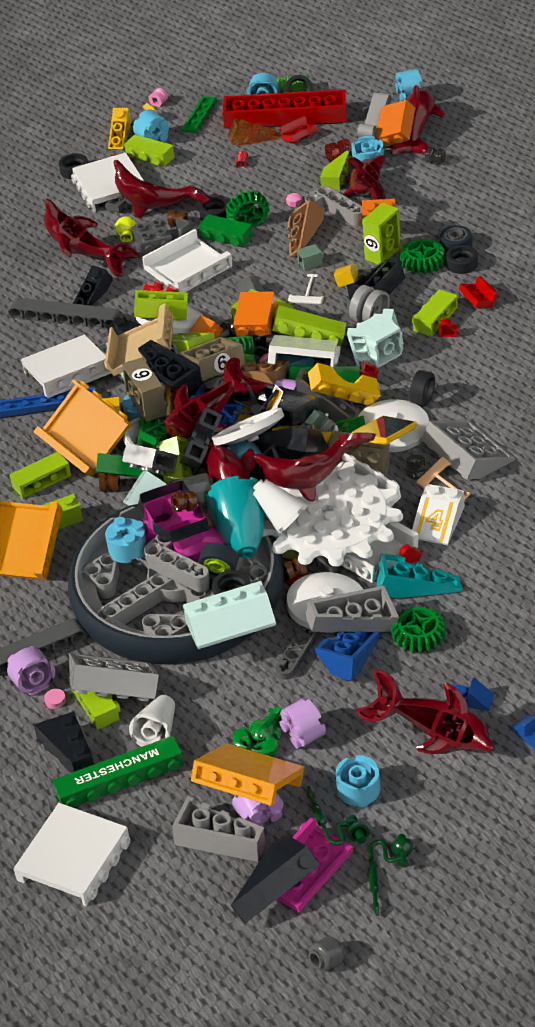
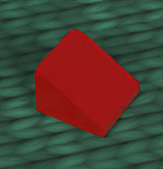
(368, 369)

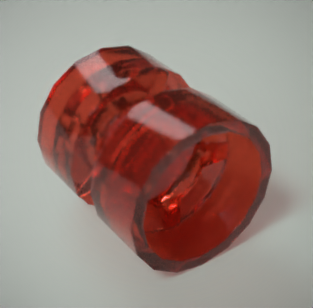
(334, 150)

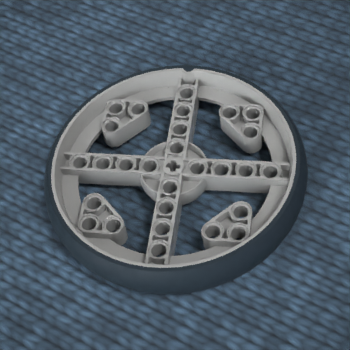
(165, 636)

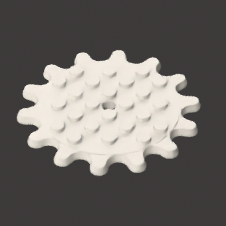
(355, 518)

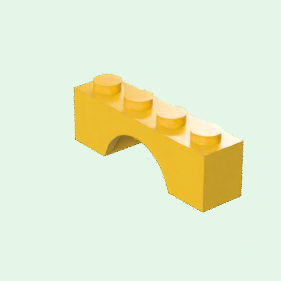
(326, 381)

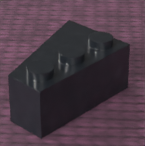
(383, 277)
(65, 741)

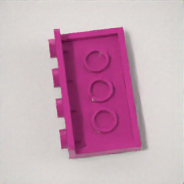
(328, 856)

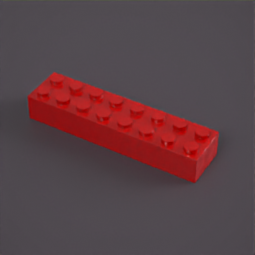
(282, 108)

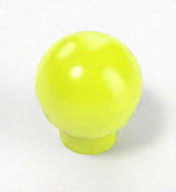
(124, 229)

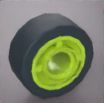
(218, 558)

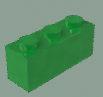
(225, 230)

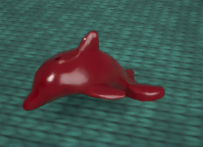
(424, 106)
(365, 177)
(150, 196)
(73, 236)
(187, 411)
(225, 463)
(310, 471)
(446, 722)

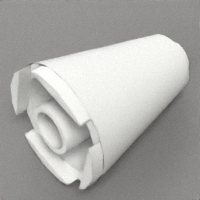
(278, 504)
(153, 721)

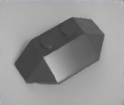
(336, 408)

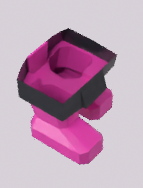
(185, 529)

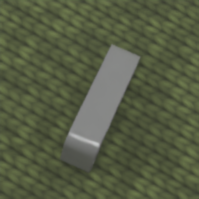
(371, 123)
(337, 204)
(175, 566)

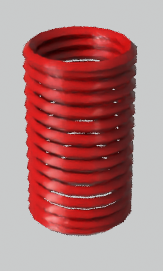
(242, 156)

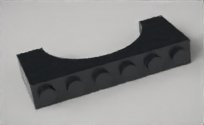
(294, 404)

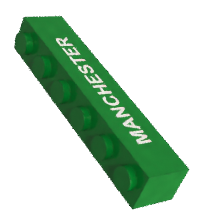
(118, 772)

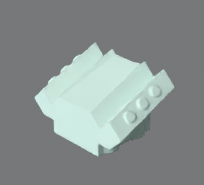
(376, 339)

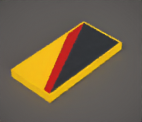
(387, 429)

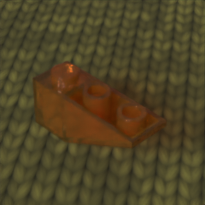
(245, 133)

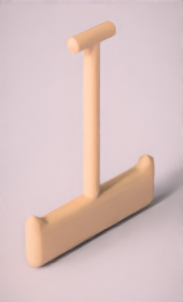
(434, 472)

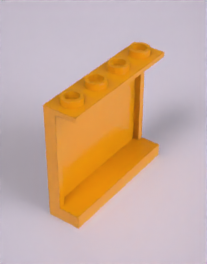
(84, 427)
(28, 539)
(245, 773)

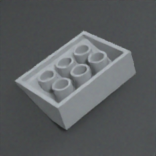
(465, 447)
(112, 677)

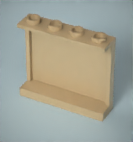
(125, 346)

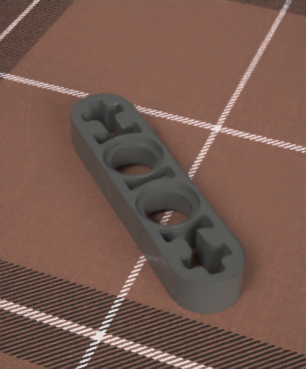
(295, 648)

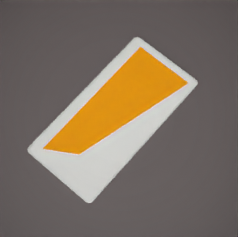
(276, 400)

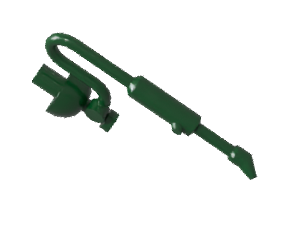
(357, 830)
(401, 848)

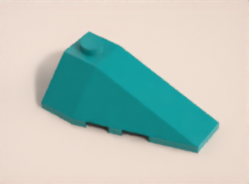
(411, 580)

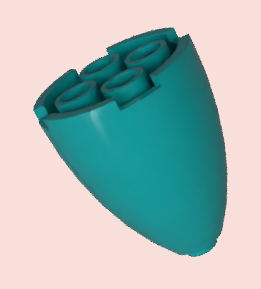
(237, 514)

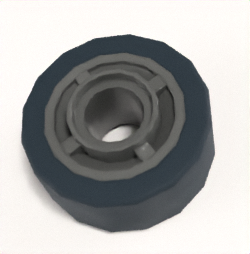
(454, 236)

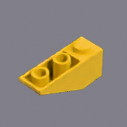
(119, 128)

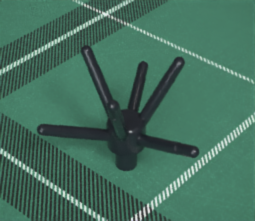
(256, 408)

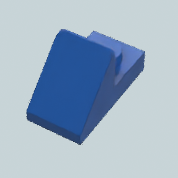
(476, 695)
(526, 730)

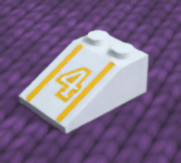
(438, 513)

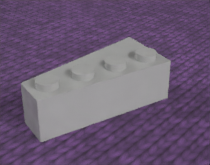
(353, 612)
(217, 832)

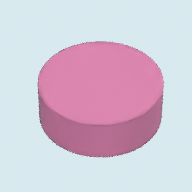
(55, 698)

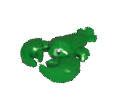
(262, 732)

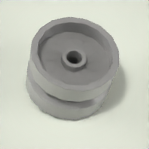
(367, 302)

